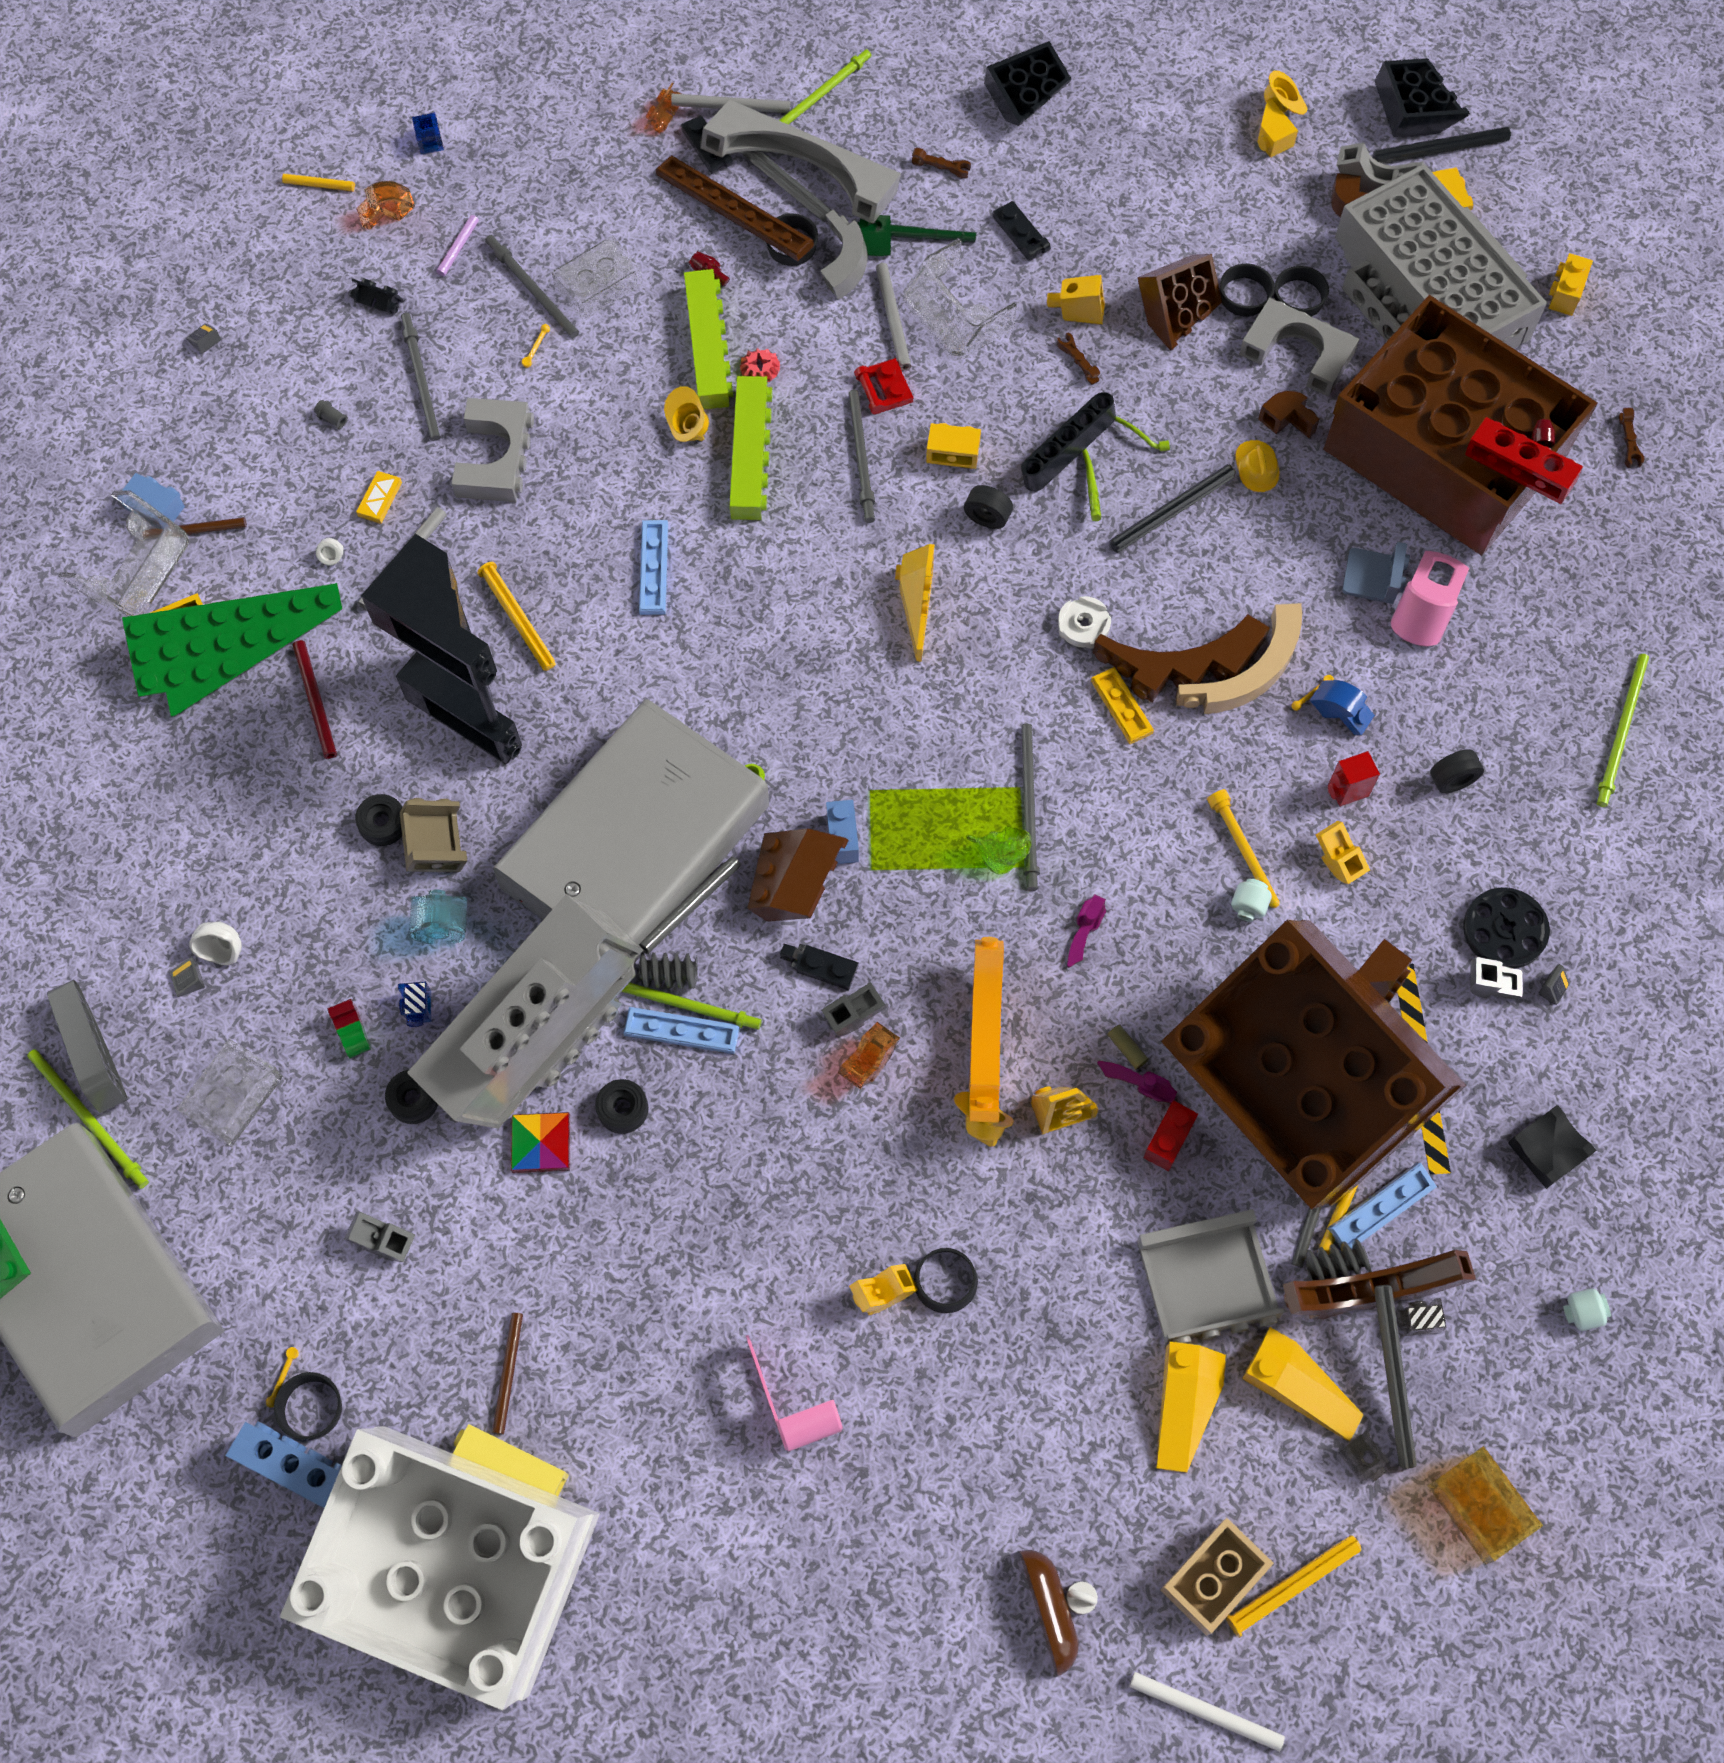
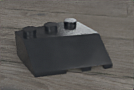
(1026, 82)
(1416, 98)

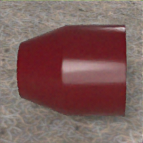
(1544, 433)

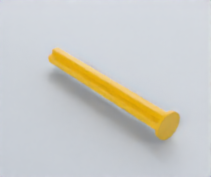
(517, 616)
(1293, 1585)

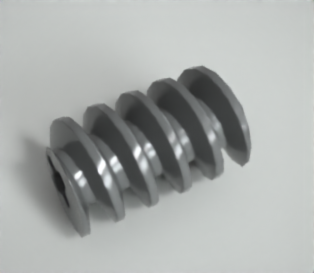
(668, 970)
(1337, 1261)

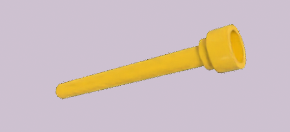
(1221, 804)

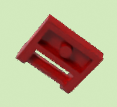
(891, 384)

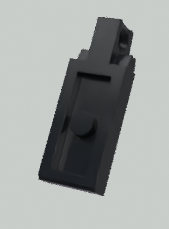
(821, 965)

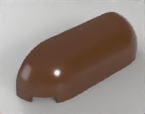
(1051, 1609)

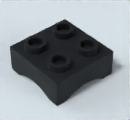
(1551, 1147)

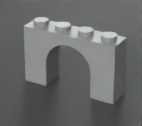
(1280, 322)
(501, 478)

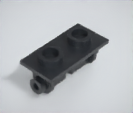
(367, 291)

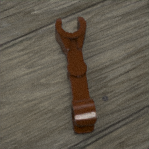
(920, 157)
(1069, 347)
(1633, 451)

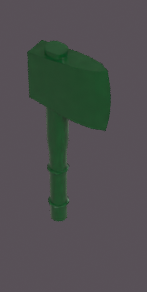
(879, 234)

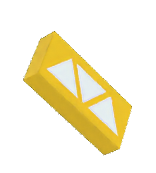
(379, 497)

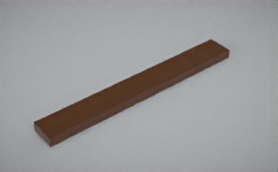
(734, 208)

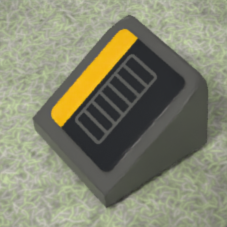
(204, 338)
(187, 977)
(1555, 985)

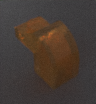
(384, 199)
(870, 1057)

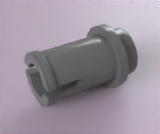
(325, 411)

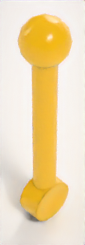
(527, 361)
(1297, 705)
(291, 1353)

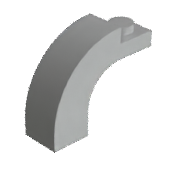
(1357, 161)
(849, 267)

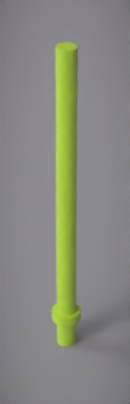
(856, 62)
(1607, 787)
(740, 1019)
(131, 1169)

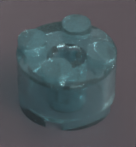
(438, 917)

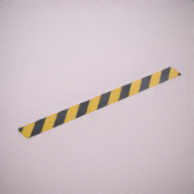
(1432, 1130)

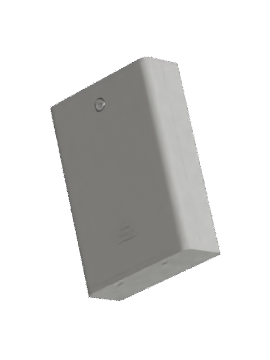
(636, 825)
(103, 1290)

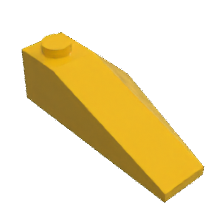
(915, 589)
(1061, 1107)
(1297, 1381)
(1189, 1395)

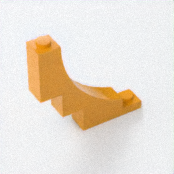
(985, 1030)

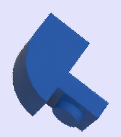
(1345, 702)

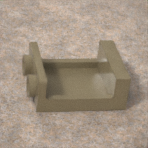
(431, 836)

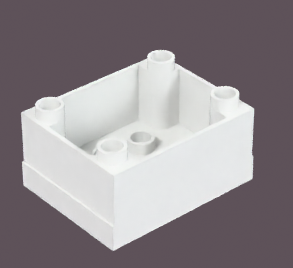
(440, 1566)

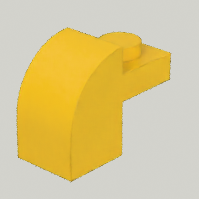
(883, 1290)

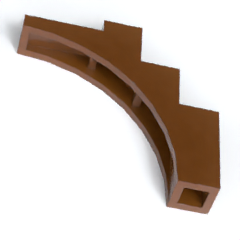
(1154, 669)
(1409, 1282)

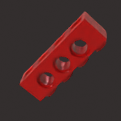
(1523, 460)

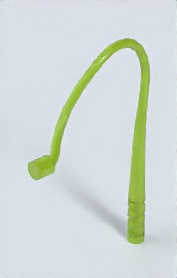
(1091, 481)

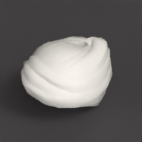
(216, 943)

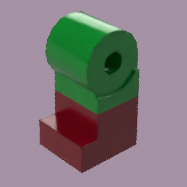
(349, 1028)

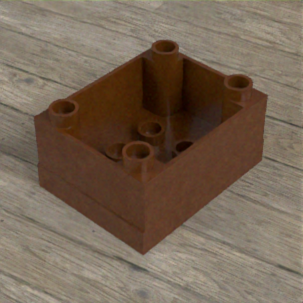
(1423, 400)
(1312, 1063)

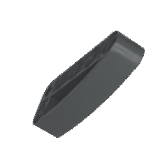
(86, 1047)

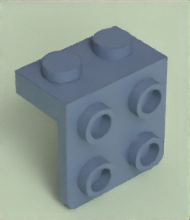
(1376, 574)

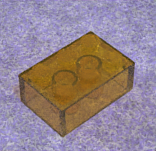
(1484, 1505)

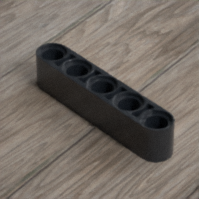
(1068, 441)

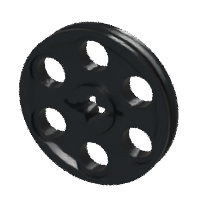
(1503, 939)

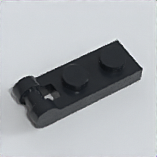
(693, 132)
(1021, 230)

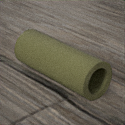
(1128, 1047)

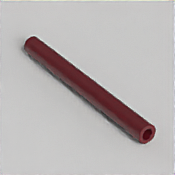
(314, 699)

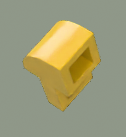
(1341, 855)

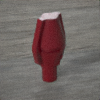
(701, 261)

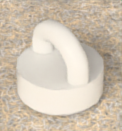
(329, 551)
(1081, 1598)

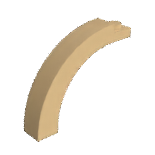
(1256, 680)

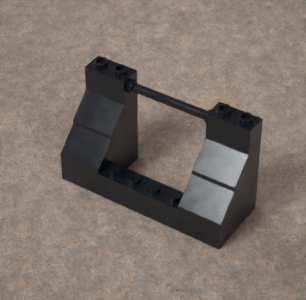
(451, 667)

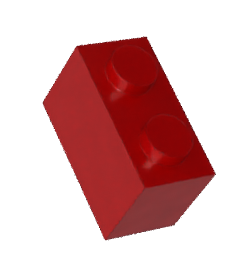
(1353, 779)
(1170, 1135)

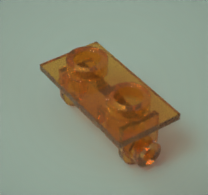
(657, 115)

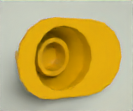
(1284, 93)
(686, 415)
(1257, 465)
(983, 1131)

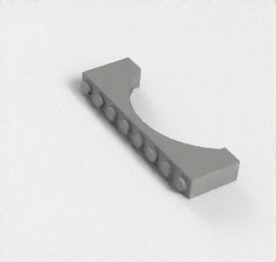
(744, 129)

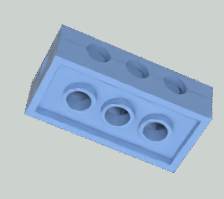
(253, 1450)

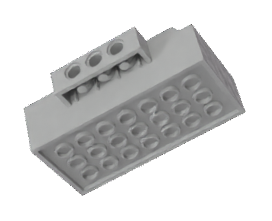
(1421, 242)
(530, 1016)

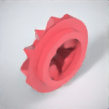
(770, 363)

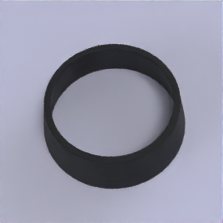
(799, 222)
(1247, 271)
(1308, 275)
(941, 1307)
(286, 1390)

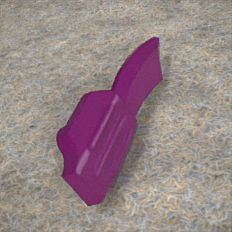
(1088, 920)
(1149, 1084)

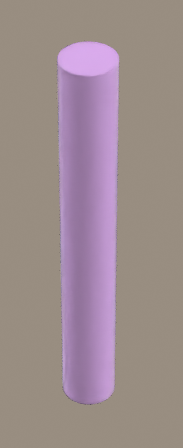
(457, 245)

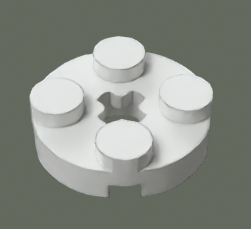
(1078, 610)

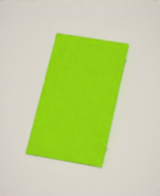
(931, 825)

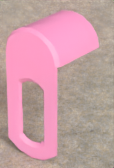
(1428, 605)
(806, 1425)

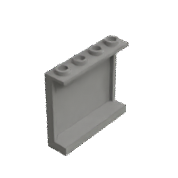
(1208, 1278)

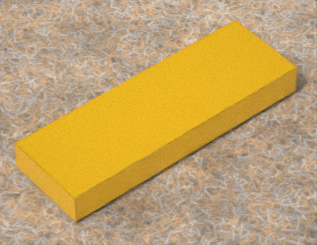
(1122, 705)

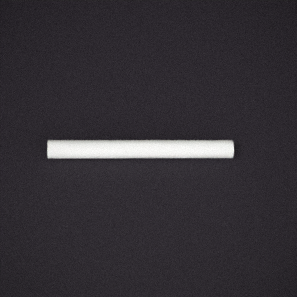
(1207, 1711)

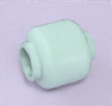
(1251, 900)
(1587, 1309)

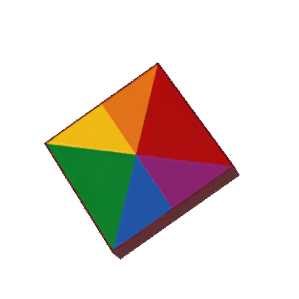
(540, 1142)

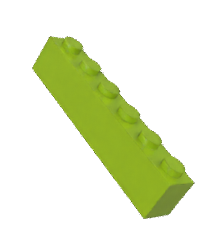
(706, 339)
(749, 448)

